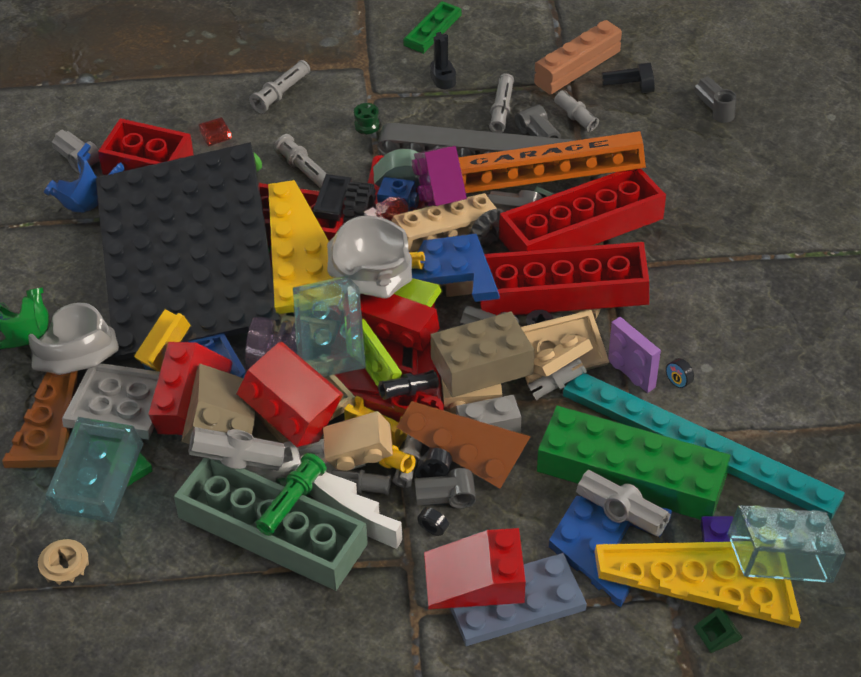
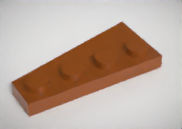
(43, 434)
(473, 444)

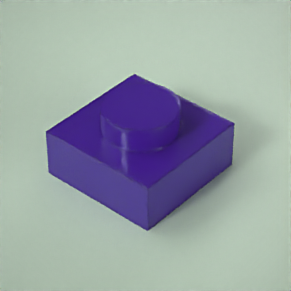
(715, 528)

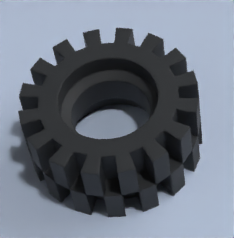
(358, 199)

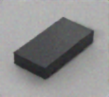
(331, 197)

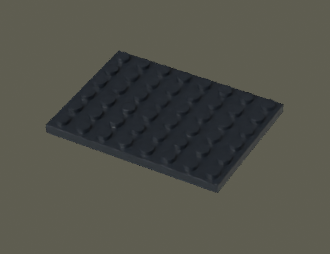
(187, 243)

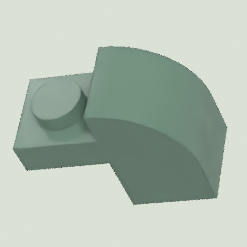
(396, 165)

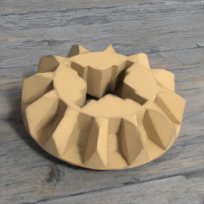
(72, 552)

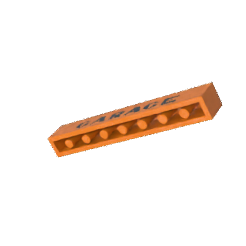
(553, 162)

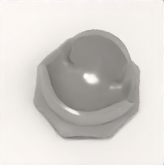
(371, 255)
(73, 341)

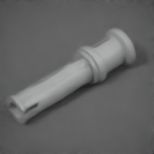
(274, 90)
(298, 157)

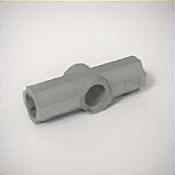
(236, 449)
(623, 503)

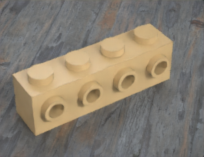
(442, 220)

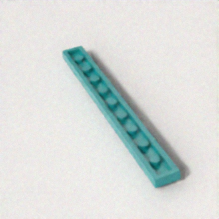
(743, 463)

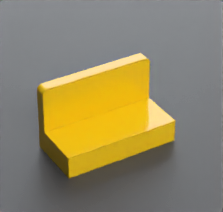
(166, 329)

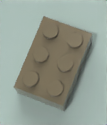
(482, 354)

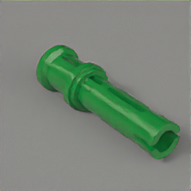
(298, 484)

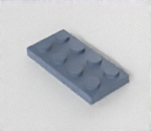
(549, 595)

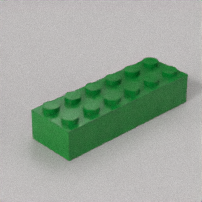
(662, 468)

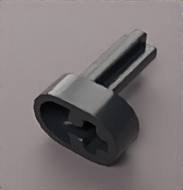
(442, 64)
(641, 74)
(434, 463)

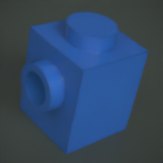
(399, 187)

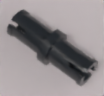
(408, 384)

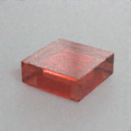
(214, 131)

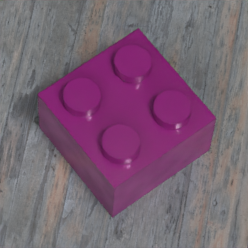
(439, 176)

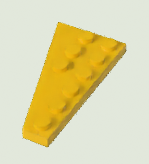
(296, 244)
(700, 574)

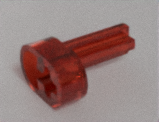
(391, 207)

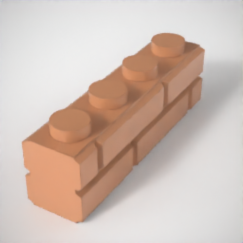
(577, 57)

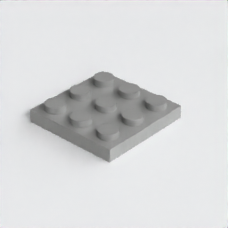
(115, 396)

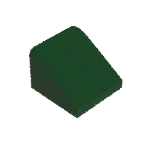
(717, 631)

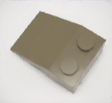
(216, 404)

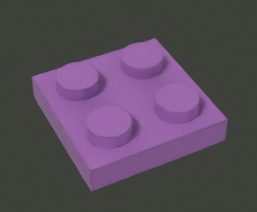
(633, 355)

